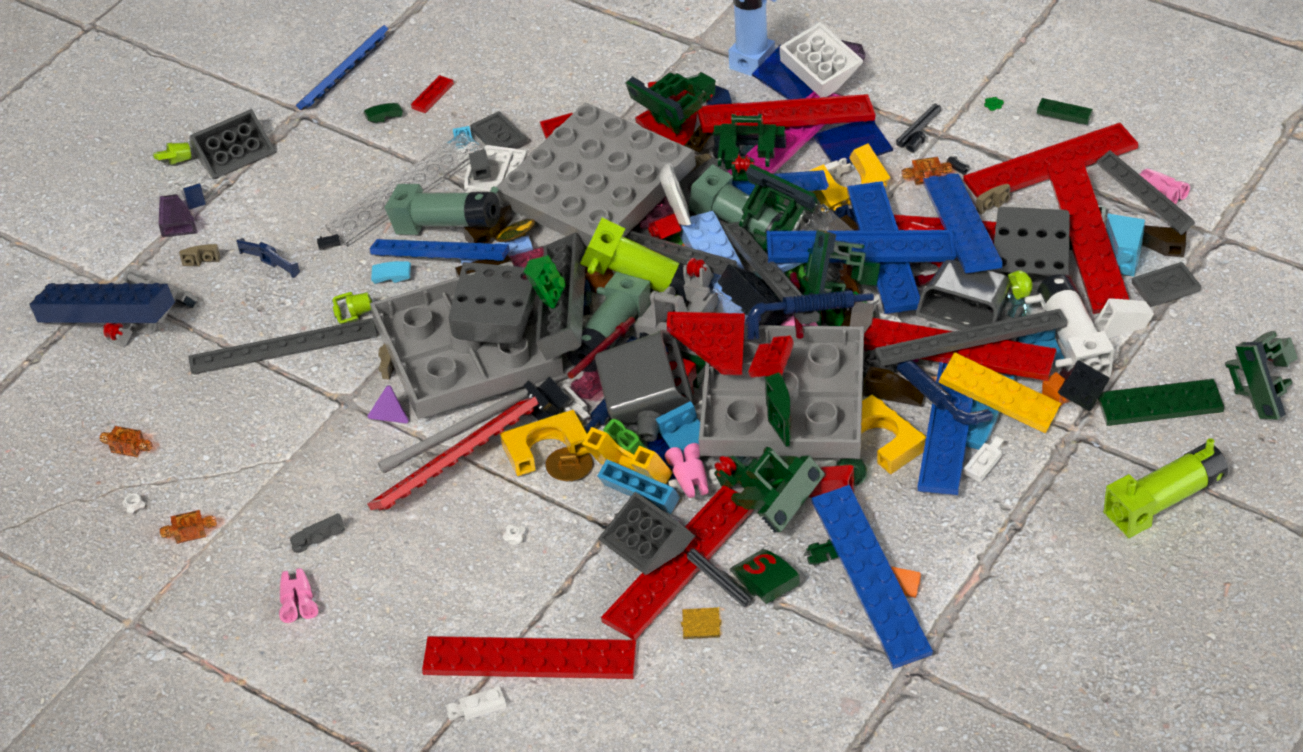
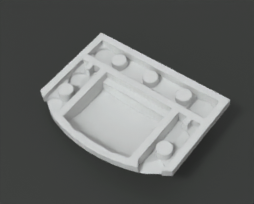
(501, 162)
(675, 194)

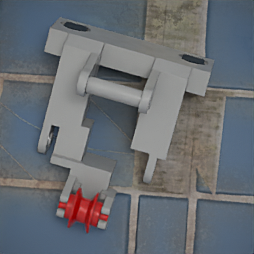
(697, 279)
(120, 332)

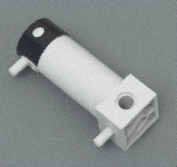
(1080, 335)

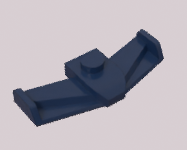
(267, 255)

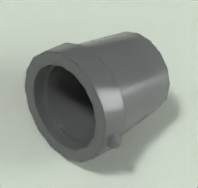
(647, 426)

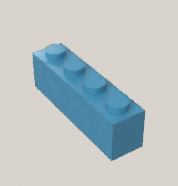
(630, 481)

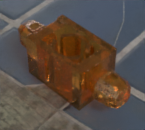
(925, 168)
(125, 441)
(188, 526)

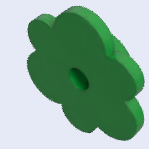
(993, 103)

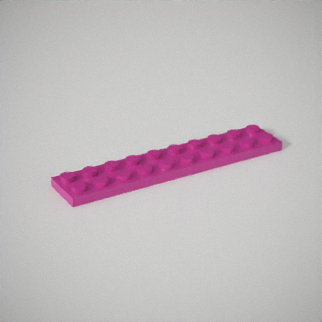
(795, 139)

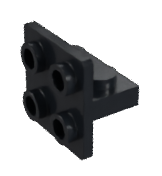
(1082, 384)
(549, 396)

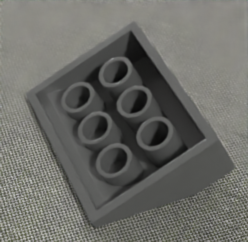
(231, 144)
(645, 535)

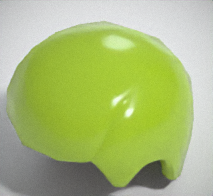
(1020, 284)

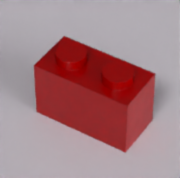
(664, 226)

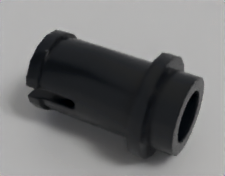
(917, 139)
(958, 165)
(328, 241)

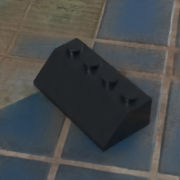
(748, 291)

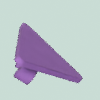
(388, 408)

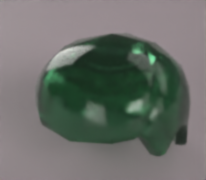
(860, 469)

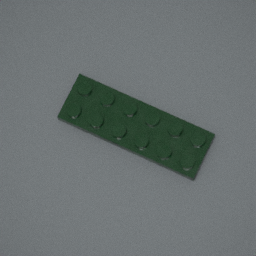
(1160, 402)

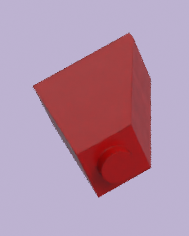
(834, 478)

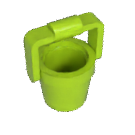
(174, 153)
(357, 305)

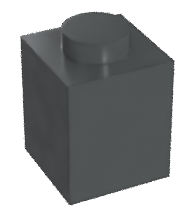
(479, 165)

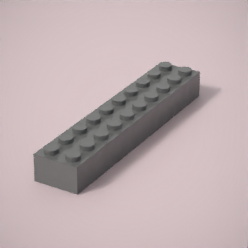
(561, 327)

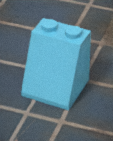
(1126, 241)

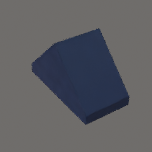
(193, 196)

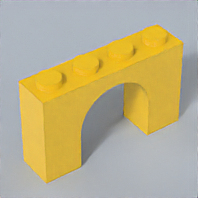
(869, 169)
(562, 427)
(907, 443)
(643, 461)

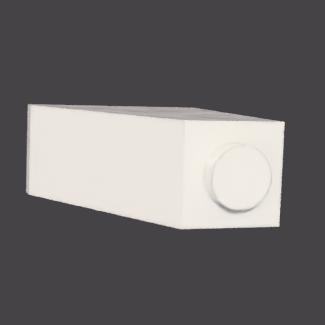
(1123, 317)

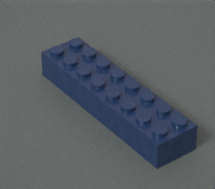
(102, 303)

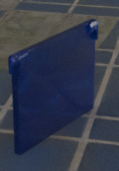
(781, 78)
(842, 140)

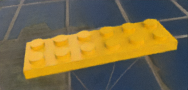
(999, 392)

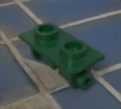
(817, 552)

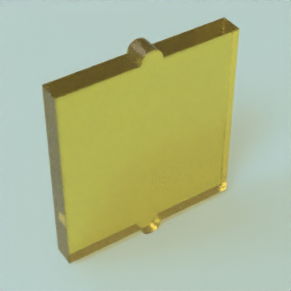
(701, 623)

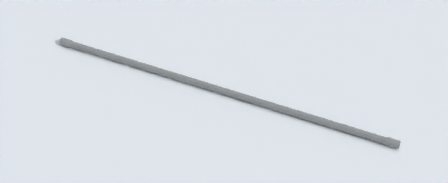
(395, 460)

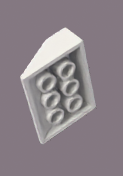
(820, 59)

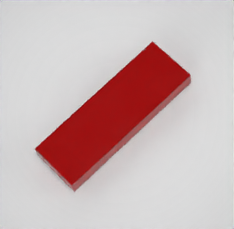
(432, 94)

